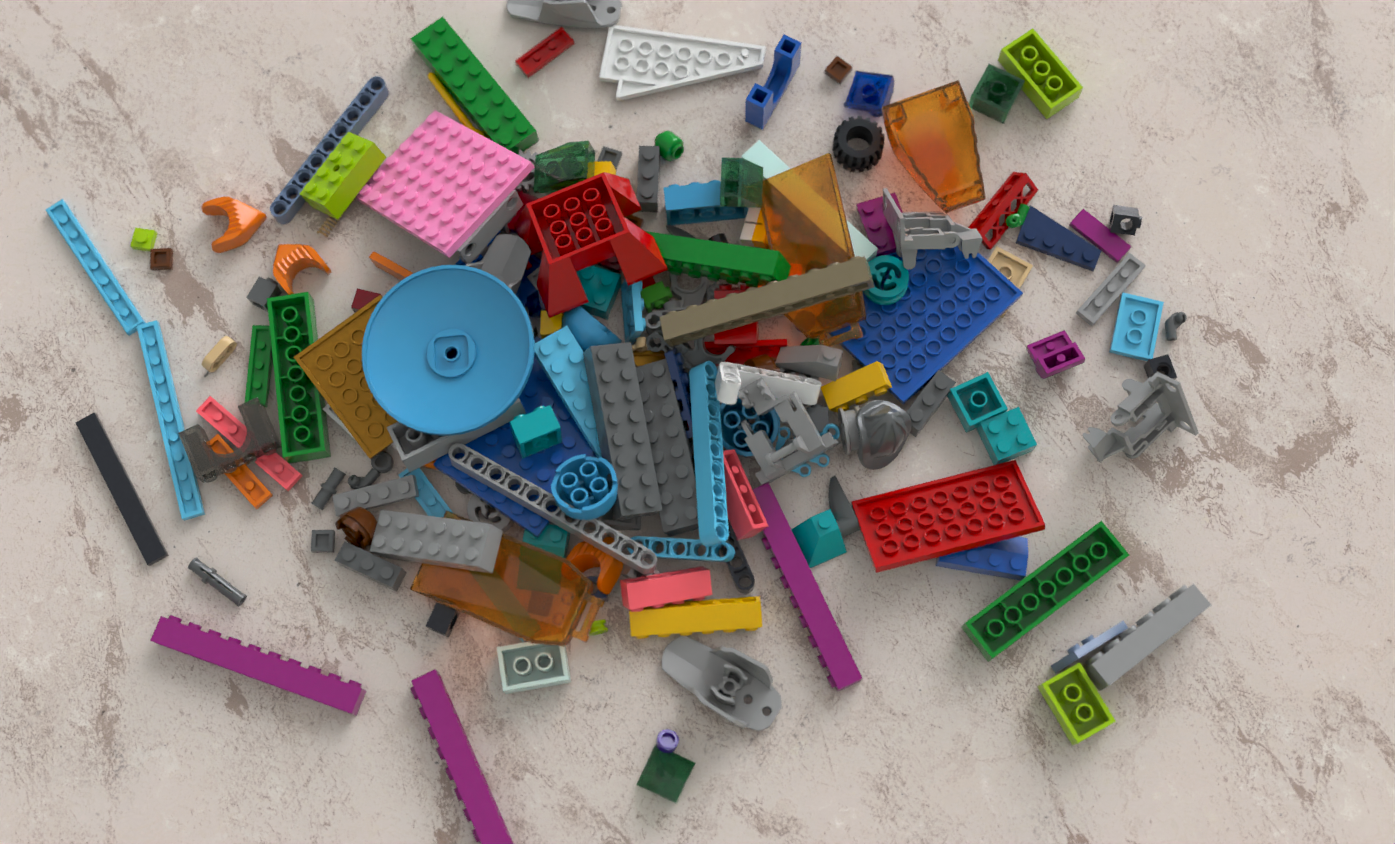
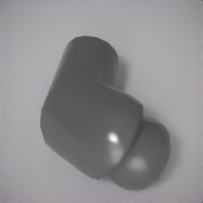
(1173, 323)
(360, 482)

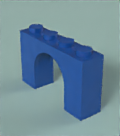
(763, 100)

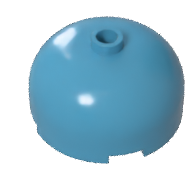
(587, 329)
(733, 432)
(584, 485)

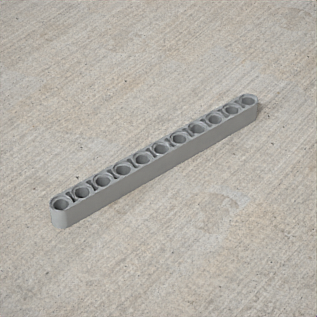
(546, 499)

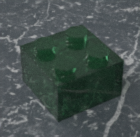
(996, 93)

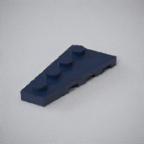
(1055, 240)
(682, 389)

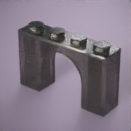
(259, 441)

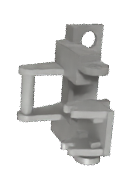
(496, 222)
(927, 231)
(1141, 401)
(807, 439)

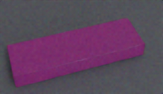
(1100, 235)

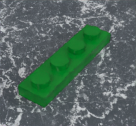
(259, 364)

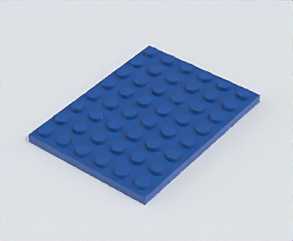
(935, 320)
(536, 468)

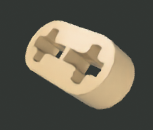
(219, 354)

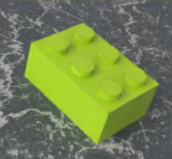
(1076, 704)

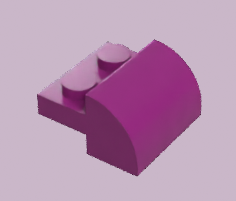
(1055, 354)

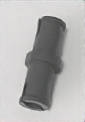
(328, 488)

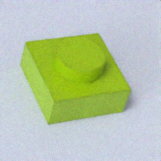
(143, 239)

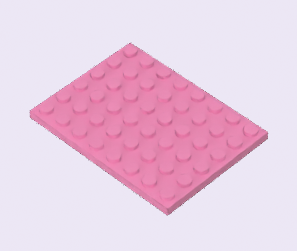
(443, 182)

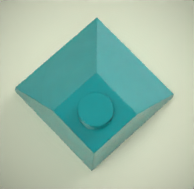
(819, 538)

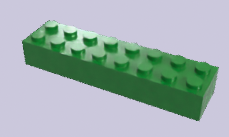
(473, 87)
(721, 260)
(298, 400)
(1044, 591)

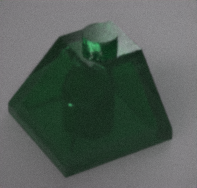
(666, 774)

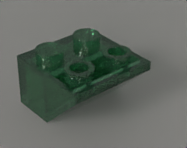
(741, 183)

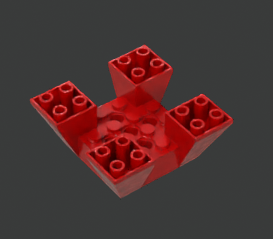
(582, 229)

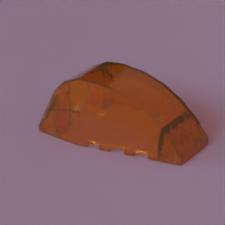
(938, 145)

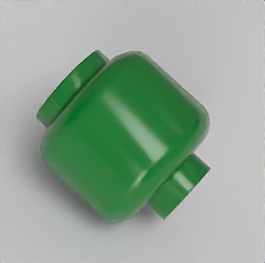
(670, 145)

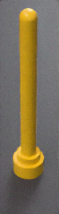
(451, 103)

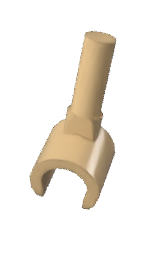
(640, 345)

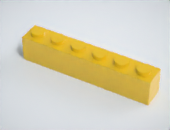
(697, 616)

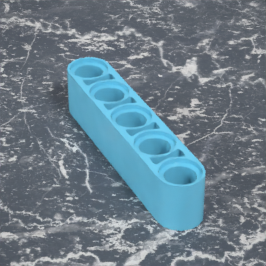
(690, 551)

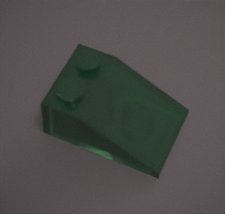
(563, 166)

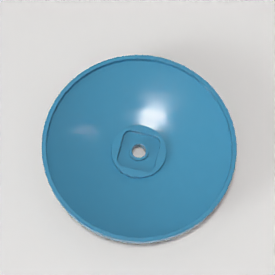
(417, 327)

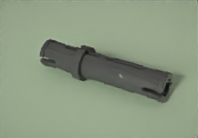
(198, 568)

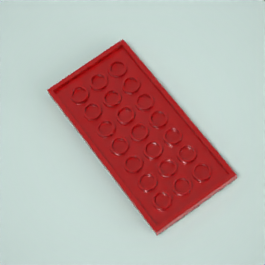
(947, 516)

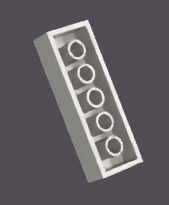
(421, 448)
(436, 541)
(1146, 637)

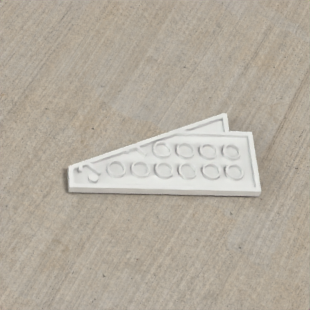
(659, 61)

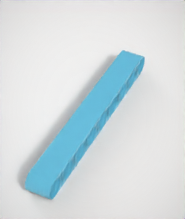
(708, 455)

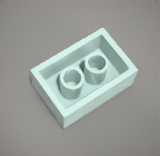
(532, 666)

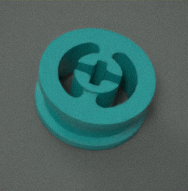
(894, 287)

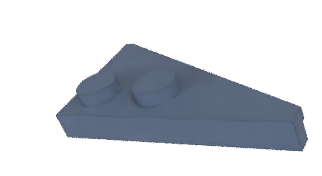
(1089, 644)

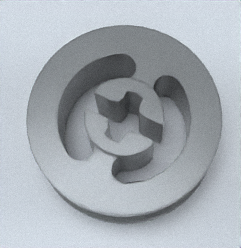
(848, 429)
(476, 504)

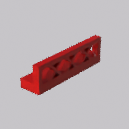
(1001, 204)
(747, 351)

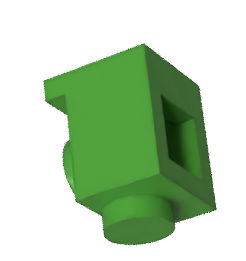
(655, 296)

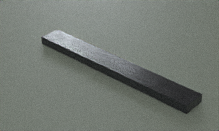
(122, 489)

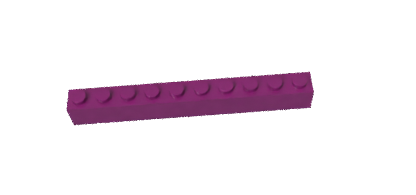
(805, 594)
(258, 665)
(461, 759)

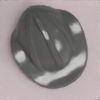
(881, 432)

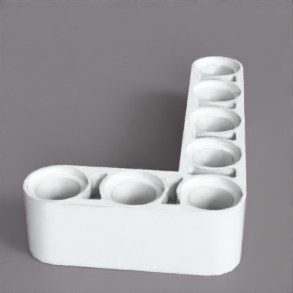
(734, 377)

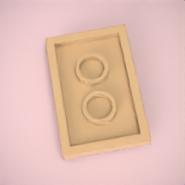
(1011, 267)

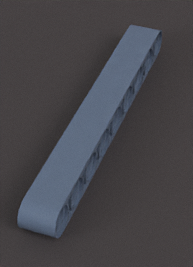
(330, 140)

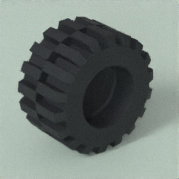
(860, 129)

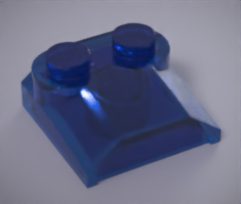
(870, 92)

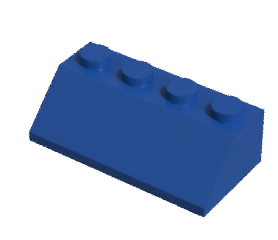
(998, 559)

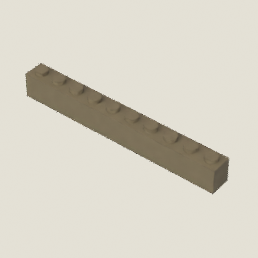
(767, 301)

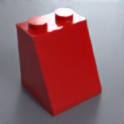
(740, 335)

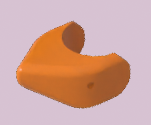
(242, 222)
(291, 260)
(587, 556)

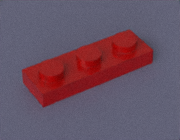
(544, 52)

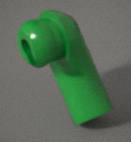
(1018, 218)

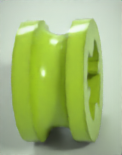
(598, 627)

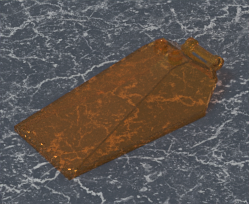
(811, 231)
(526, 595)

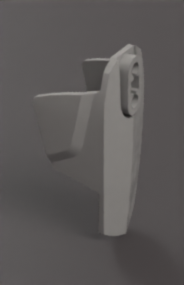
(568, 12)
(506, 260)
(723, 680)

